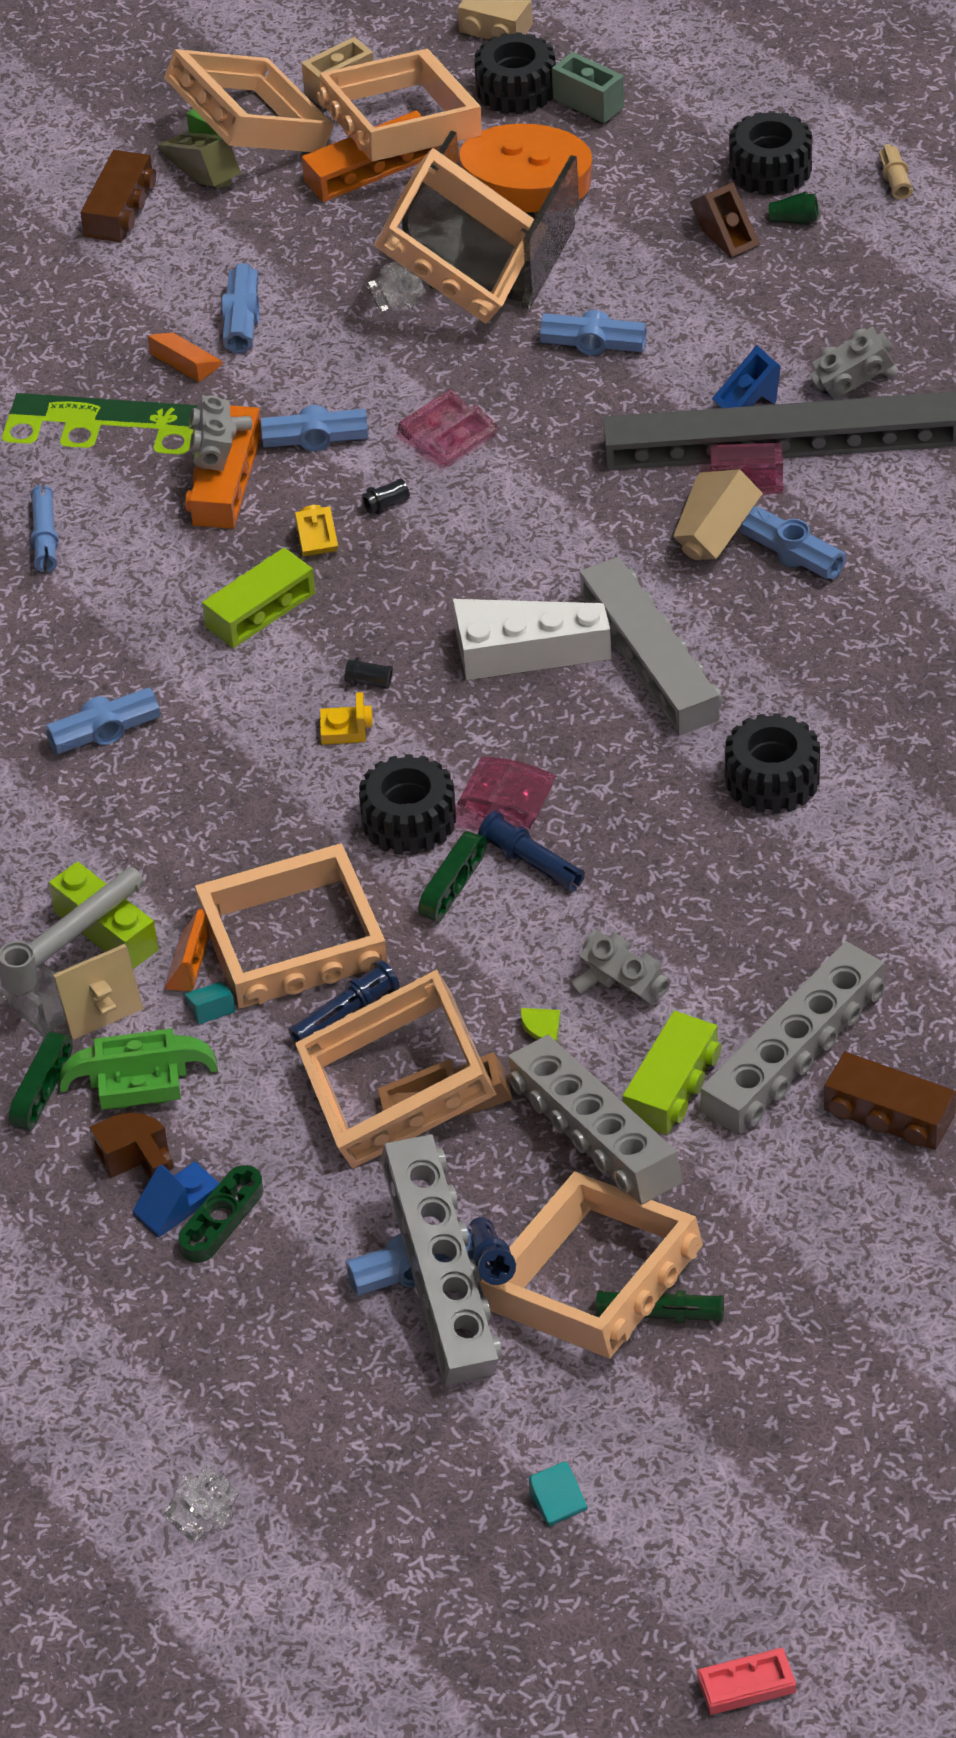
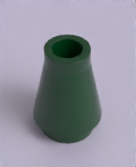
(795, 209)

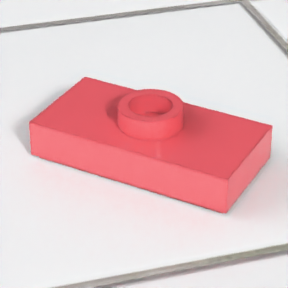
(746, 1681)

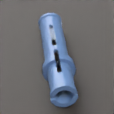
(44, 537)

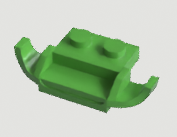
(137, 1067)

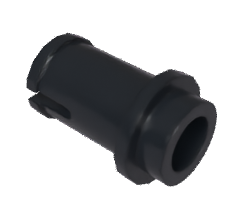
(377, 499)
(368, 673)

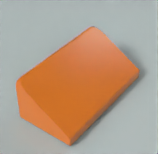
(183, 355)
(189, 954)

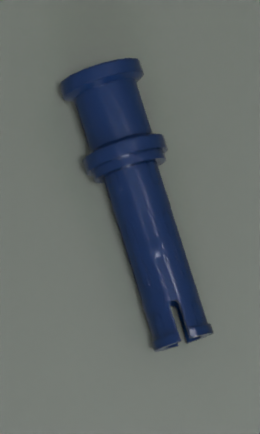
(517, 843)
(357, 991)
(491, 1249)

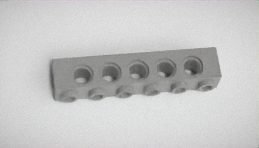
(793, 1038)
(594, 1119)
(457, 1357)

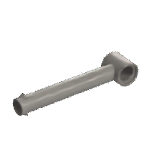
(21, 959)

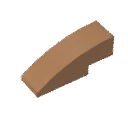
(415, 1083)

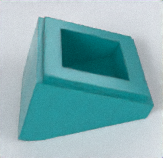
(210, 1002)
(556, 1493)

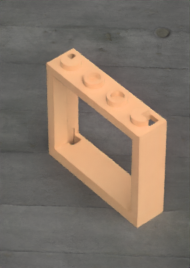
(395, 73)
(201, 80)
(482, 205)
(279, 881)
(415, 1113)
(633, 1302)

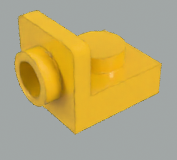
(316, 530)
(346, 723)

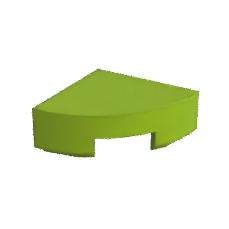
(541, 1022)

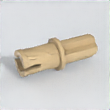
(895, 172)

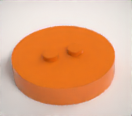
(525, 161)

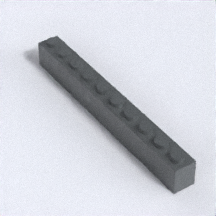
(800, 427)

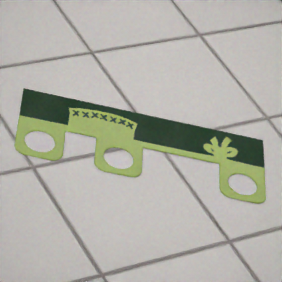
(94, 412)

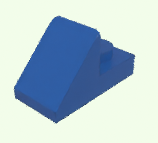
(753, 378)
(172, 1197)

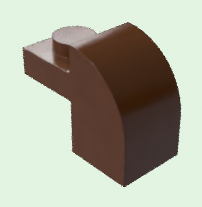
(130, 1141)

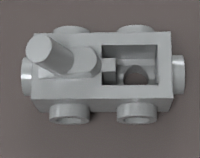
(854, 362)
(214, 431)
(613, 962)

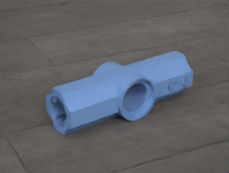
(240, 308)
(593, 332)
(314, 428)
(793, 543)
(102, 720)
(387, 1267)

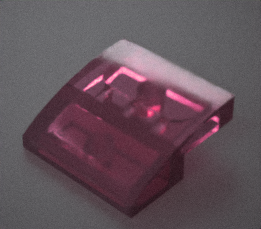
(447, 427)
(507, 788)

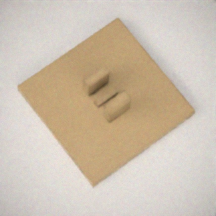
(98, 991)

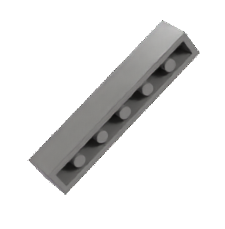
(652, 647)

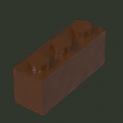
(118, 196)
(889, 1100)

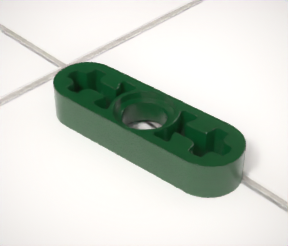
(452, 876)
(40, 1080)
(221, 1197)

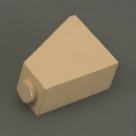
(715, 512)

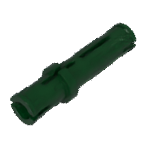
(709, 1306)

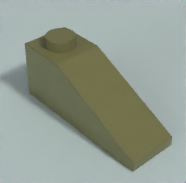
(202, 158)

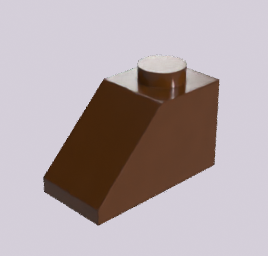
(725, 220)

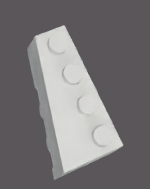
(528, 635)

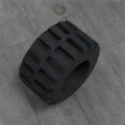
(514, 73)
(770, 153)
(772, 784)
(410, 825)

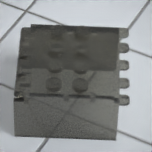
(479, 250)

